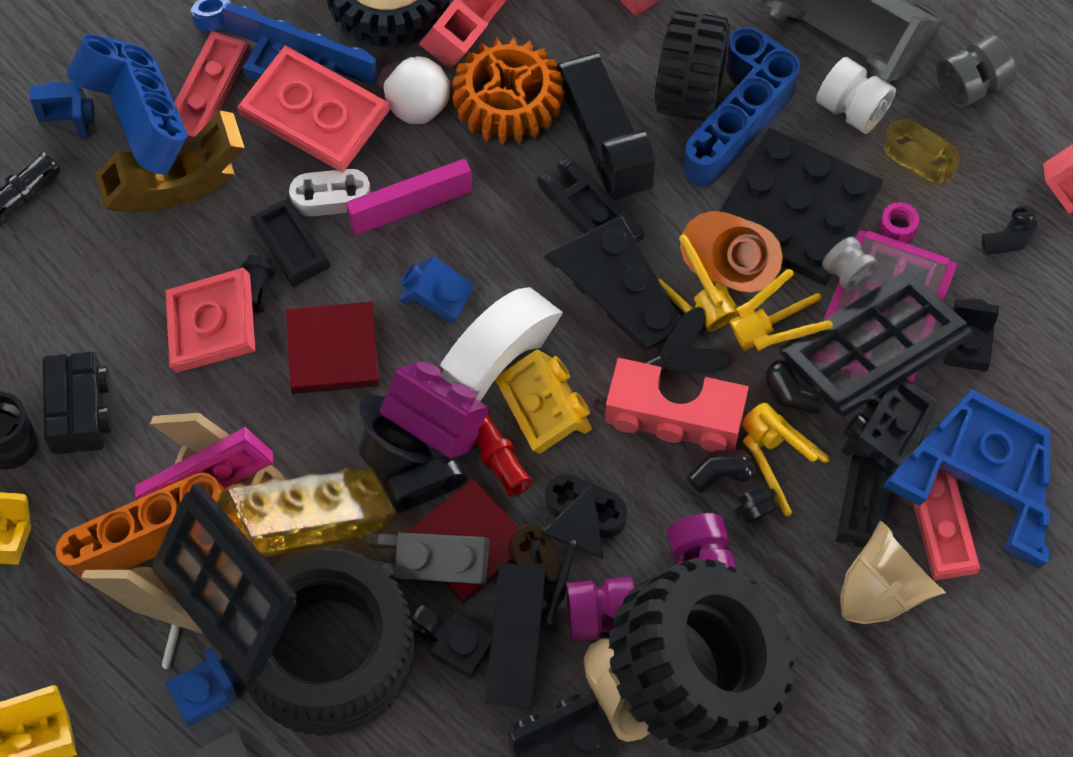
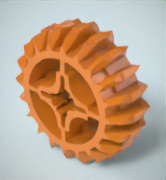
(501, 104)

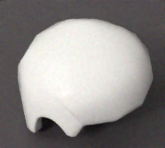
(417, 90)

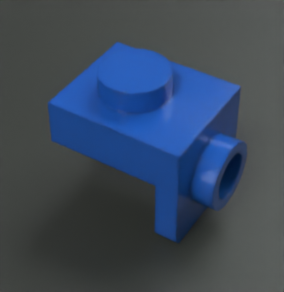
(63, 102)
(436, 288)

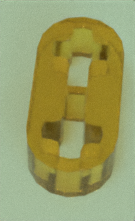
(921, 151)

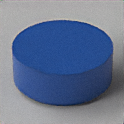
(208, 14)

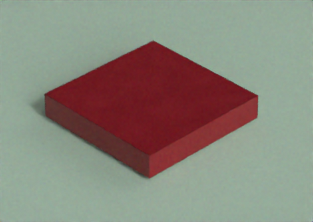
(332, 347)
(475, 515)

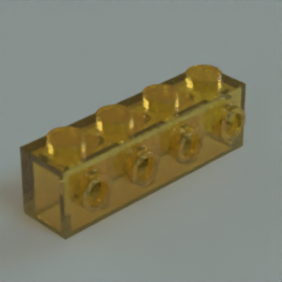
(308, 510)

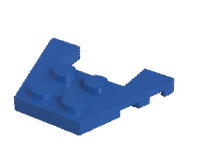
(995, 454)

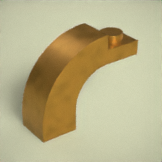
(197, 171)

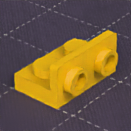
(543, 400)

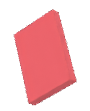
(313, 108)

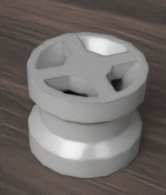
(850, 264)

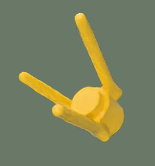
(714, 300)
(753, 327)
(770, 430)

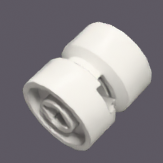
(860, 97)

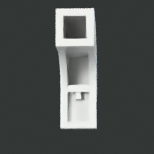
(497, 337)

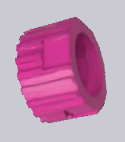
(900, 211)

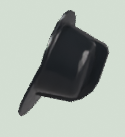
(386, 445)

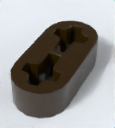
(545, 556)

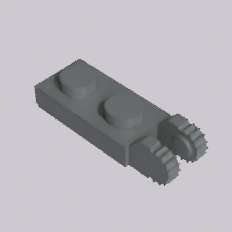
(435, 557)

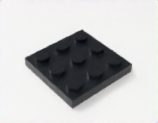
(803, 200)

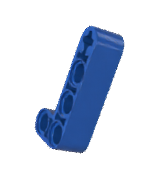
(138, 95)
(734, 113)

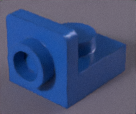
(204, 688)

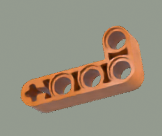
(129, 532)

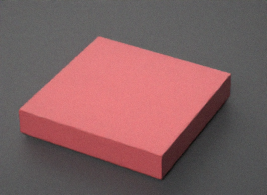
(210, 320)

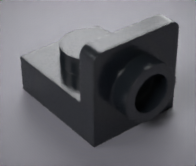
(976, 351)

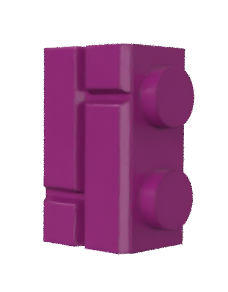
(434, 409)

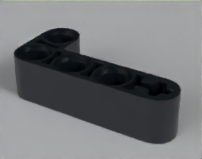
(619, 154)

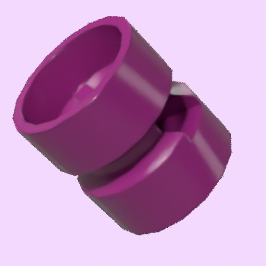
(700, 538)
(594, 607)

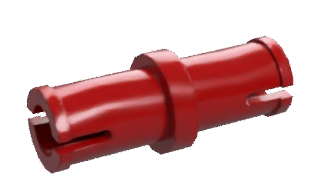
(500, 456)

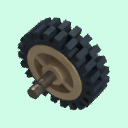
(387, 18)

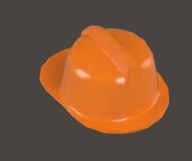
(734, 250)

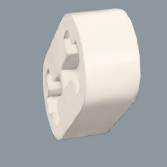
(329, 191)

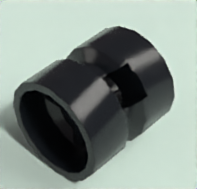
(17, 434)

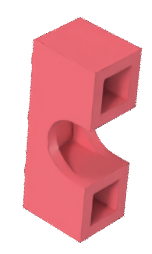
(459, 29)
(709, 420)

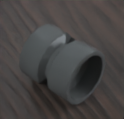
(975, 71)

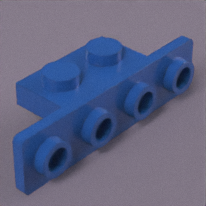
(274, 35)

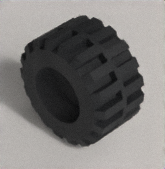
(691, 65)

